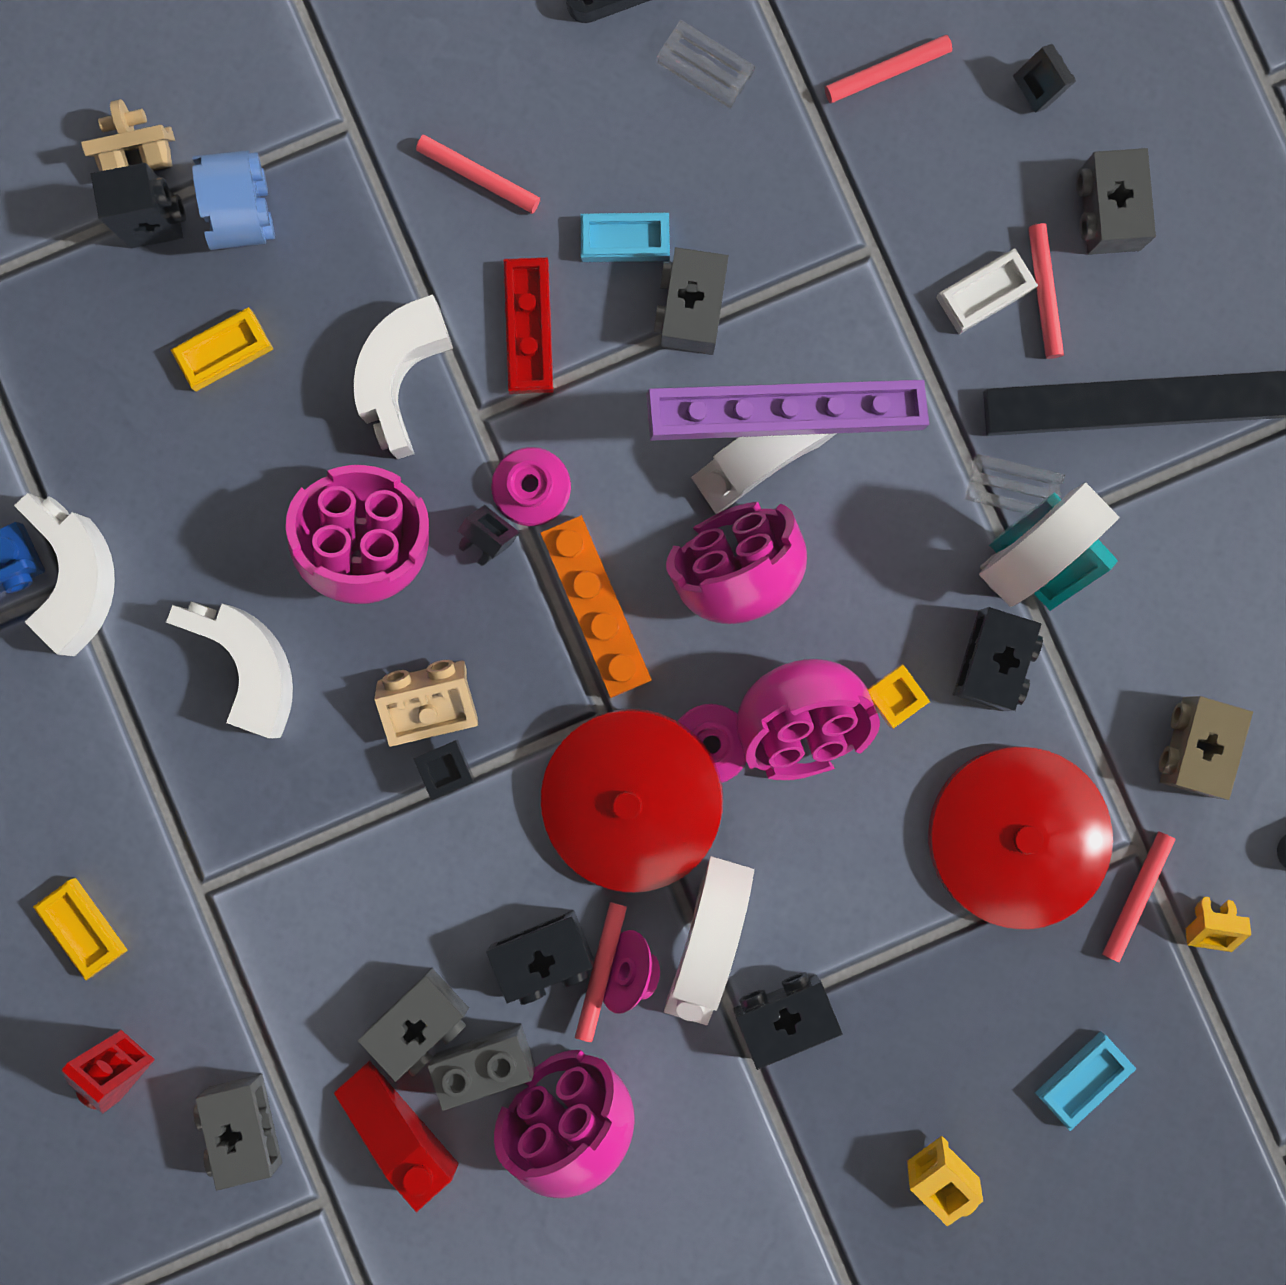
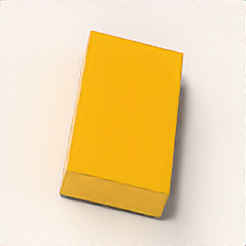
(222, 349)
(80, 928)

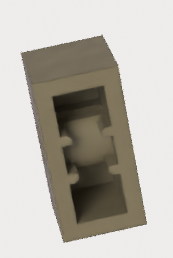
(1223, 732)

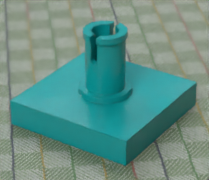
(1080, 573)

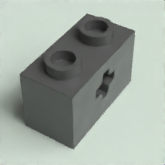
(1127, 183)
(698, 275)
(396, 1046)
(481, 1067)
(246, 1109)

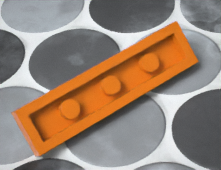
(596, 606)

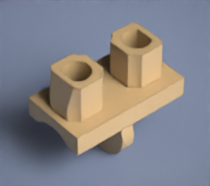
(151, 141)

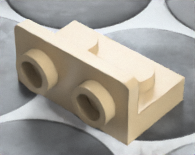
(425, 702)

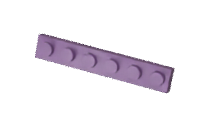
(786, 409)

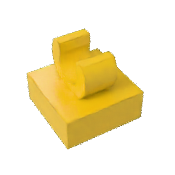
(897, 696)
(1217, 930)

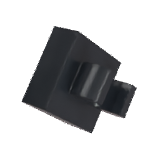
(1044, 78)
(487, 532)
(444, 770)

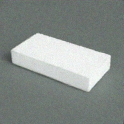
(986, 291)

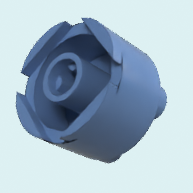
(229, 199)

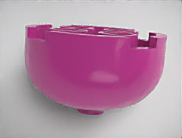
(358, 534)
(742, 586)
(802, 701)
(572, 1148)

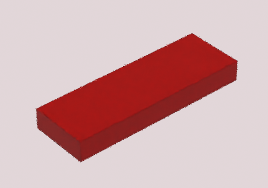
(528, 325)

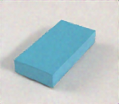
(625, 237)
(1085, 1080)

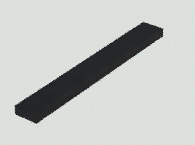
(1135, 403)

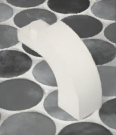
(385, 358)
(748, 463)
(1048, 545)
(84, 576)
(261, 663)
(711, 941)

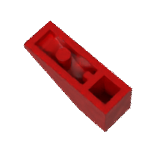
(107, 1071)
(396, 1137)

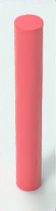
(888, 69)
(478, 174)
(1046, 291)
(1138, 896)
(600, 972)

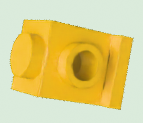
(944, 1182)

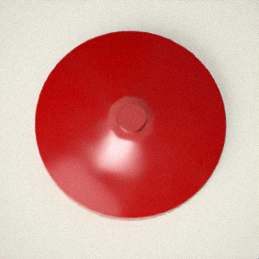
(632, 800)
(1020, 837)

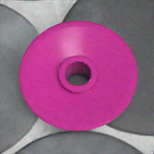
(536, 506)
(722, 723)
(632, 974)

